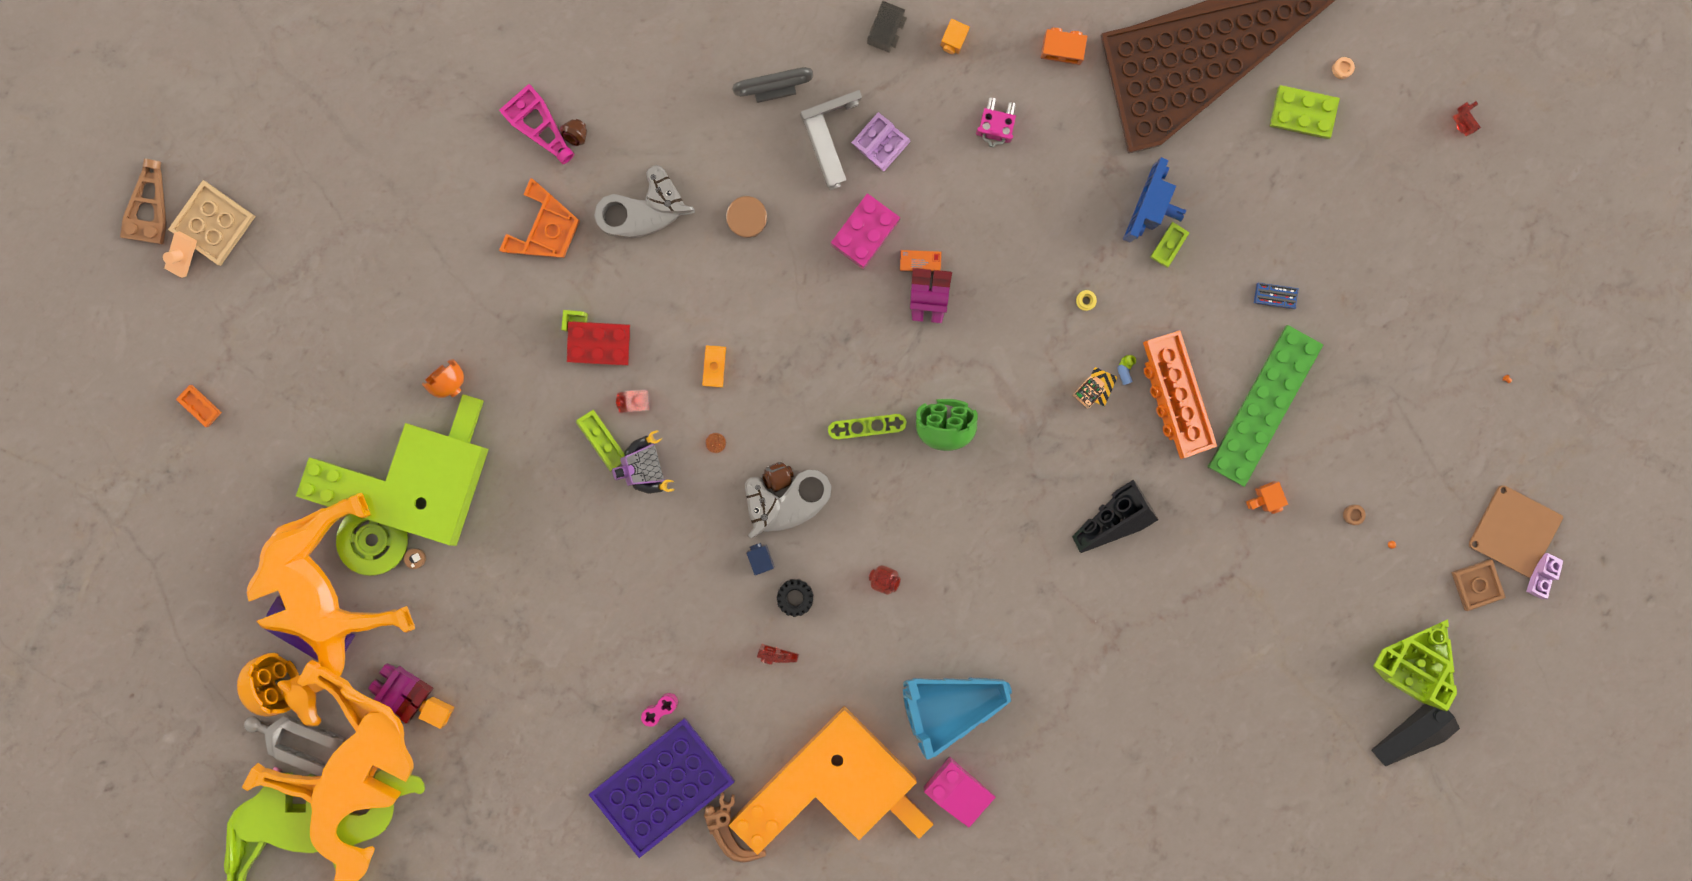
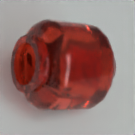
(884, 580)

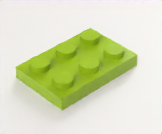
(1304, 112)

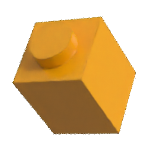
(954, 37)
(435, 712)

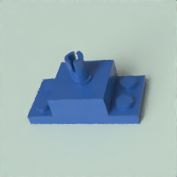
(1153, 203)

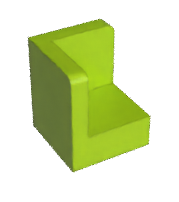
(569, 315)

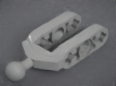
(288, 755)

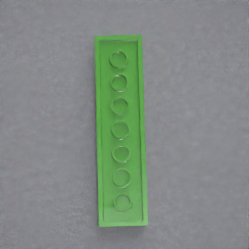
(1265, 405)

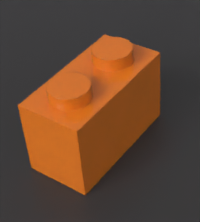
(1064, 46)

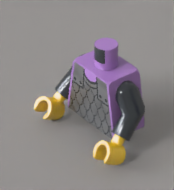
(642, 466)

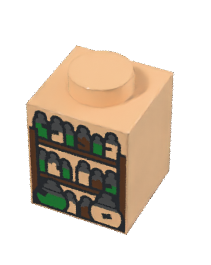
(1089, 391)

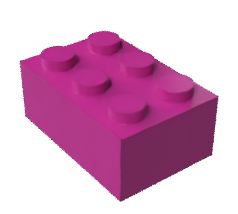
(865, 231)

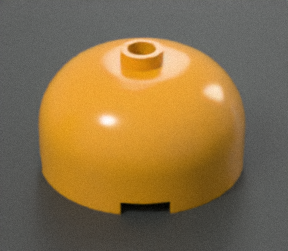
(257, 684)

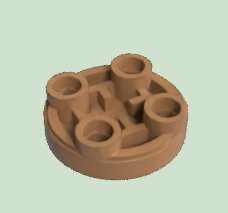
(746, 217)

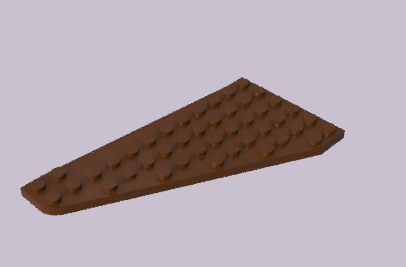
(1190, 57)

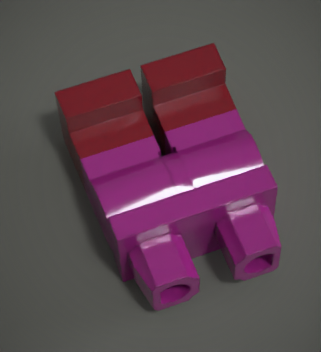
(928, 299)
(400, 692)

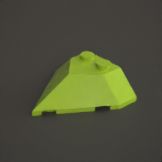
(1421, 666)

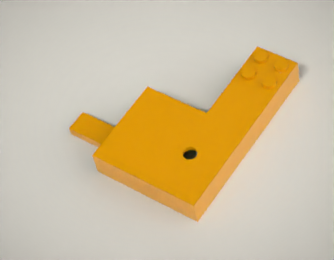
(855, 792)

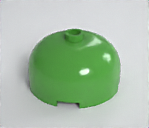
(946, 433)

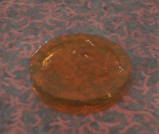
(715, 442)

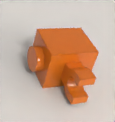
(1269, 497)

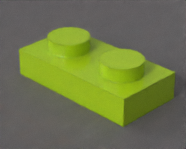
(1169, 245)

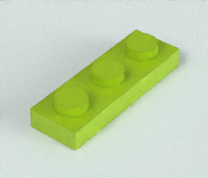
(601, 439)

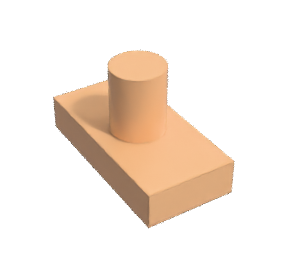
(180, 254)

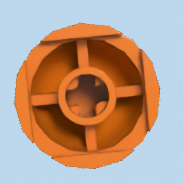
(445, 380)

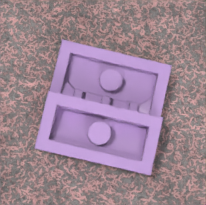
(881, 141)

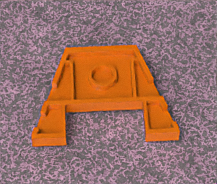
(551, 230)

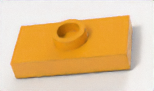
(714, 366)

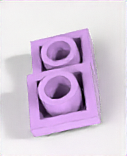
(1545, 571)

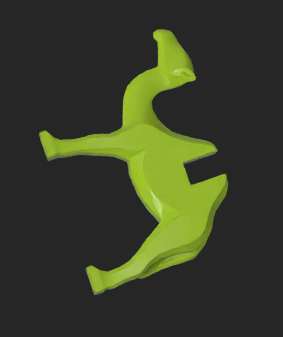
(277, 821)

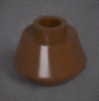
(574, 132)

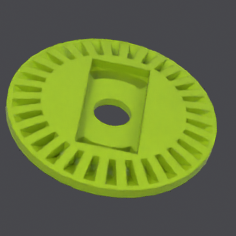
(360, 556)

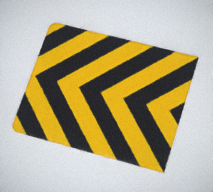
(1109, 381)

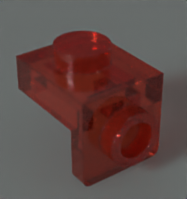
(1465, 121)
(632, 401)

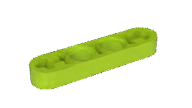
(867, 429)

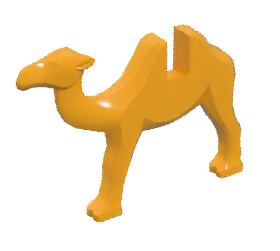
(311, 601)
(348, 775)

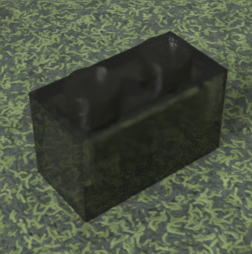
(886, 26)

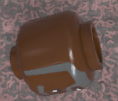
(777, 476)

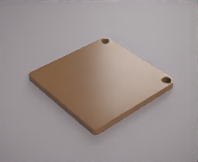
(1515, 531)

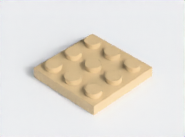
(212, 221)

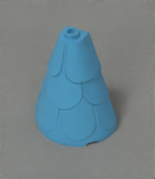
(950, 708)

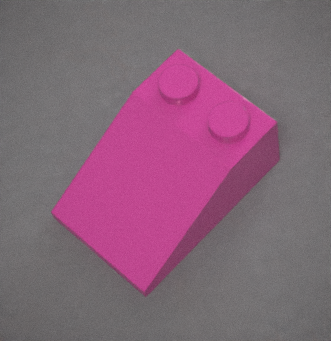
(958, 792)

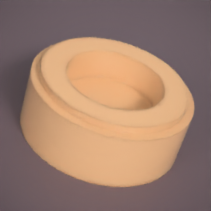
(1343, 68)

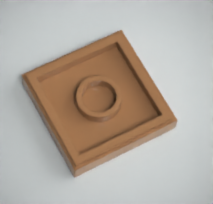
(1478, 585)

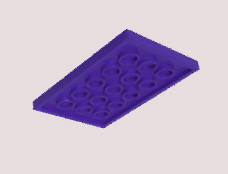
(661, 787)

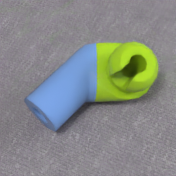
(1124, 368)

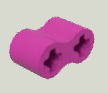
(659, 709)

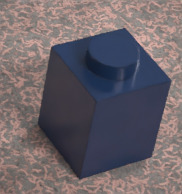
(760, 558)

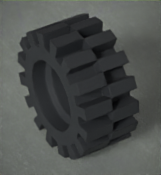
(790, 609)

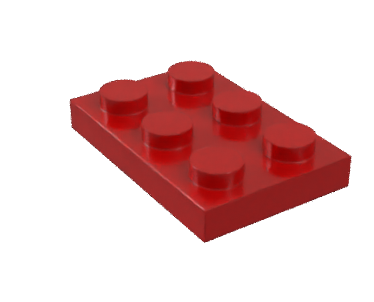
(598, 343)

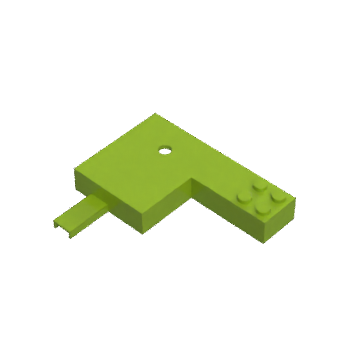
(423, 466)

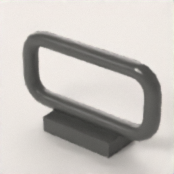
(773, 85)

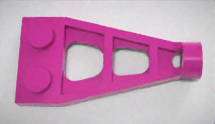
(524, 104)

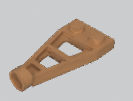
(142, 230)

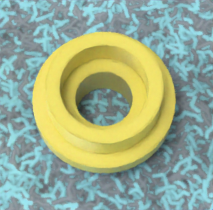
(1092, 300)

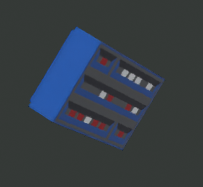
(1276, 295)

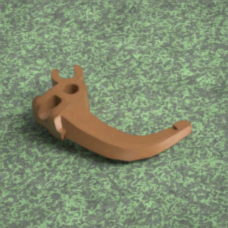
(717, 822)

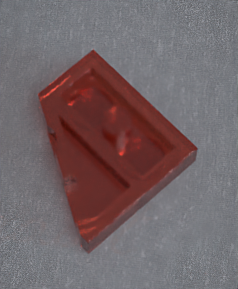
(771, 654)

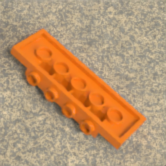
(1177, 395)

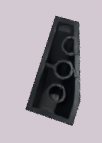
(1120, 517)
(1417, 733)

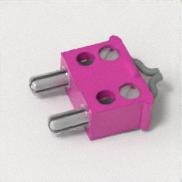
(996, 127)

